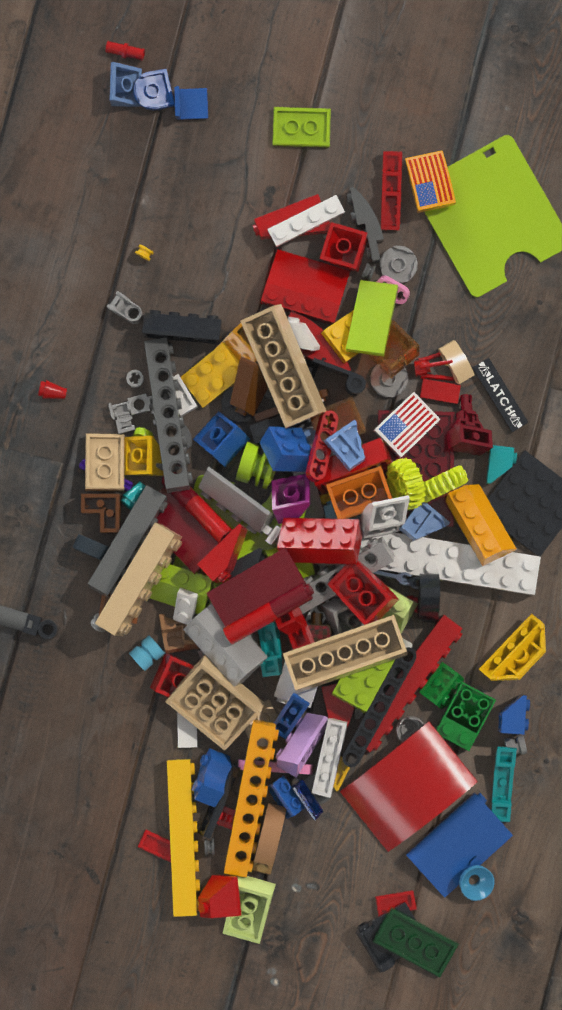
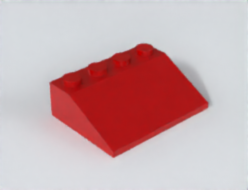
(305, 287)

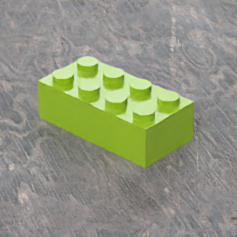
(362, 686)

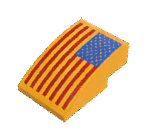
(430, 181)

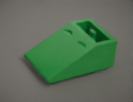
(465, 716)

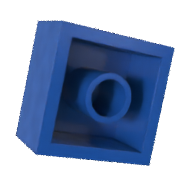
(286, 449)

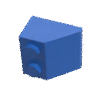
(221, 439)

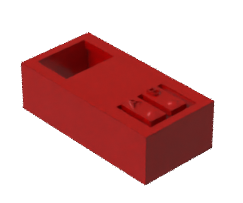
(375, 453)

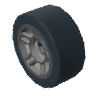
(90, 547)

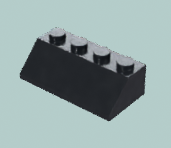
(182, 328)

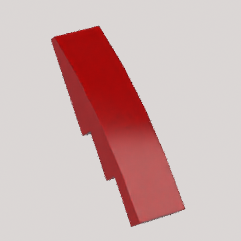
(391, 190)

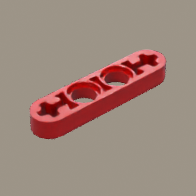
(320, 445)

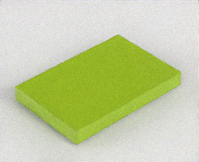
(301, 127)

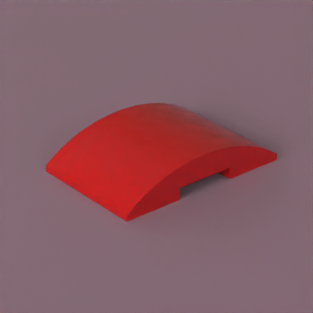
(409, 786)

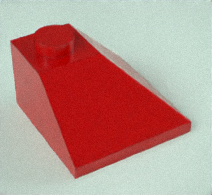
(344, 246)
(220, 897)

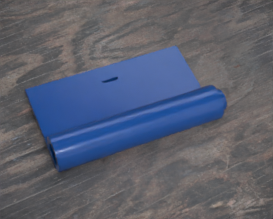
(458, 843)

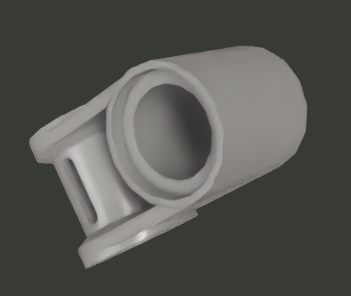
(123, 306)

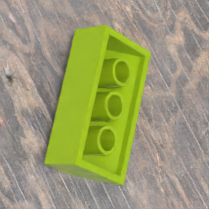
(175, 578)

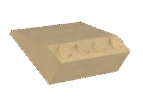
(214, 703)

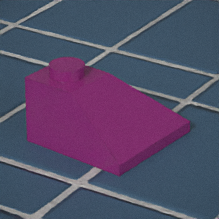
(290, 497)

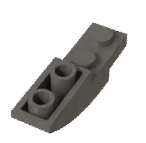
(365, 217)

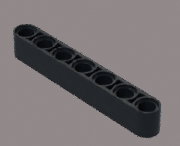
(371, 713)

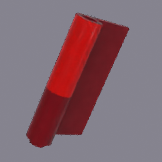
(195, 522)
(260, 595)

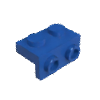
(285, 796)

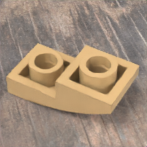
(460, 367)

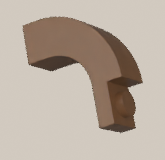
(269, 838)

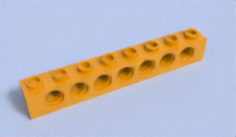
(233, 864)

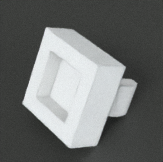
(273, 535)

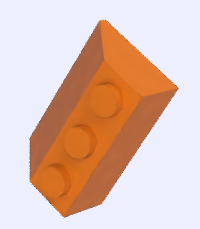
(355, 492)

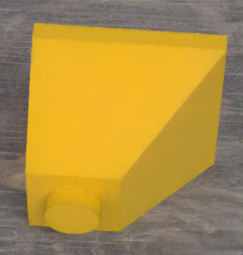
(141, 456)

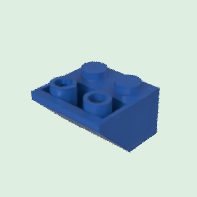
(513, 716)

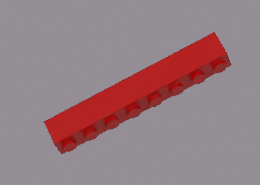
(428, 654)

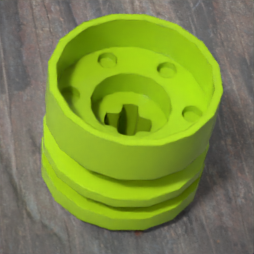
(254, 465)

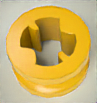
(144, 252)

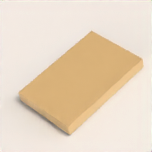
(104, 462)

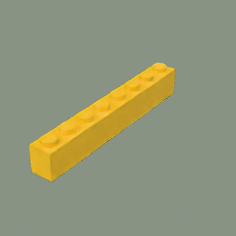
(182, 837)

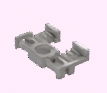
(123, 410)

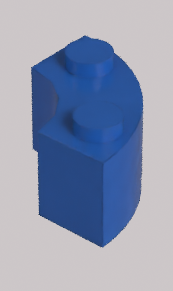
(211, 777)

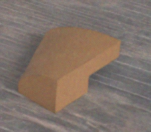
(174, 636)

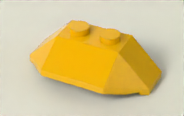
(518, 652)

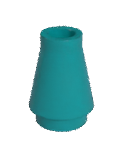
(132, 495)

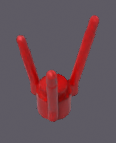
(423, 366)

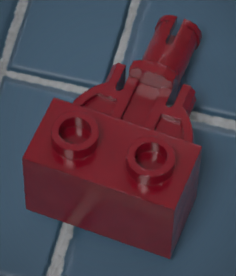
(467, 431)

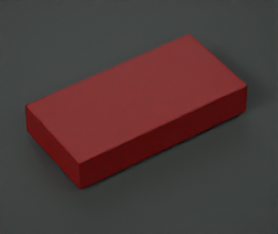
(440, 391)
(156, 845)
(385, 902)

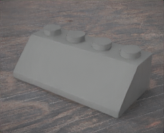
(236, 501)
(233, 660)

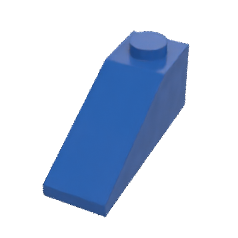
(290, 715)

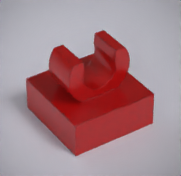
(226, 818)

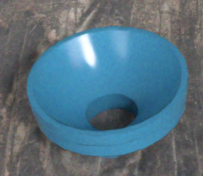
(482, 888)

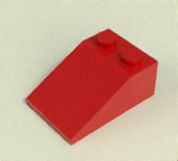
(223, 557)
(363, 592)
(170, 674)

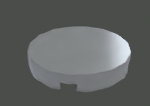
(399, 264)
(385, 386)

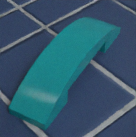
(271, 646)
(503, 783)

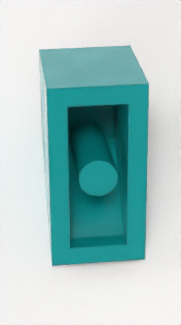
(499, 461)

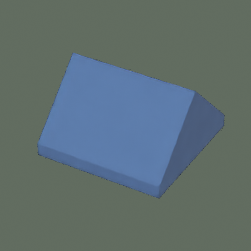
(122, 84)

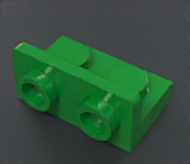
(442, 685)

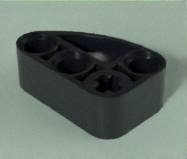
(429, 598)

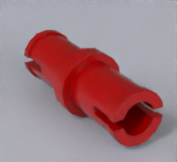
(125, 50)

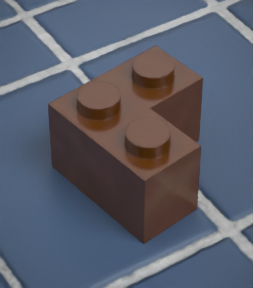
(107, 506)

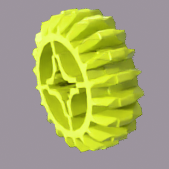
(406, 480)
(444, 483)

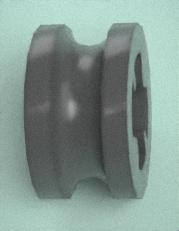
(368, 271)
(209, 846)

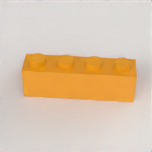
(479, 523)

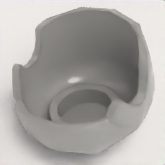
(407, 727)

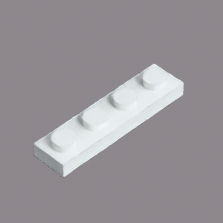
(306, 221)
(329, 757)

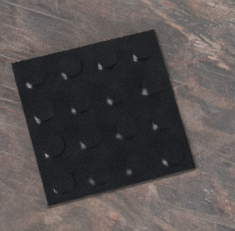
(530, 503)

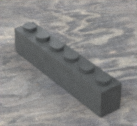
(128, 541)

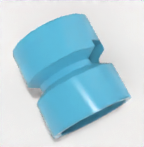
(146, 653)

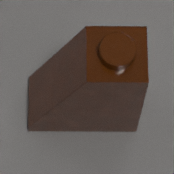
(248, 387)

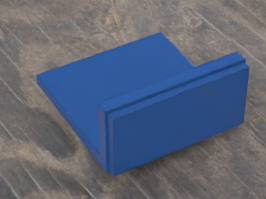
(191, 103)

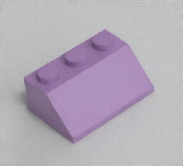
(301, 743)

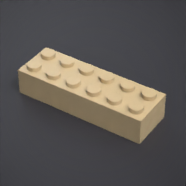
(283, 365)
(138, 580)
(345, 654)

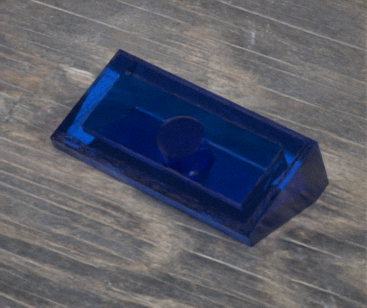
(307, 799)

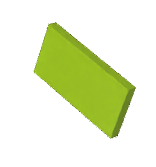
(372, 318)

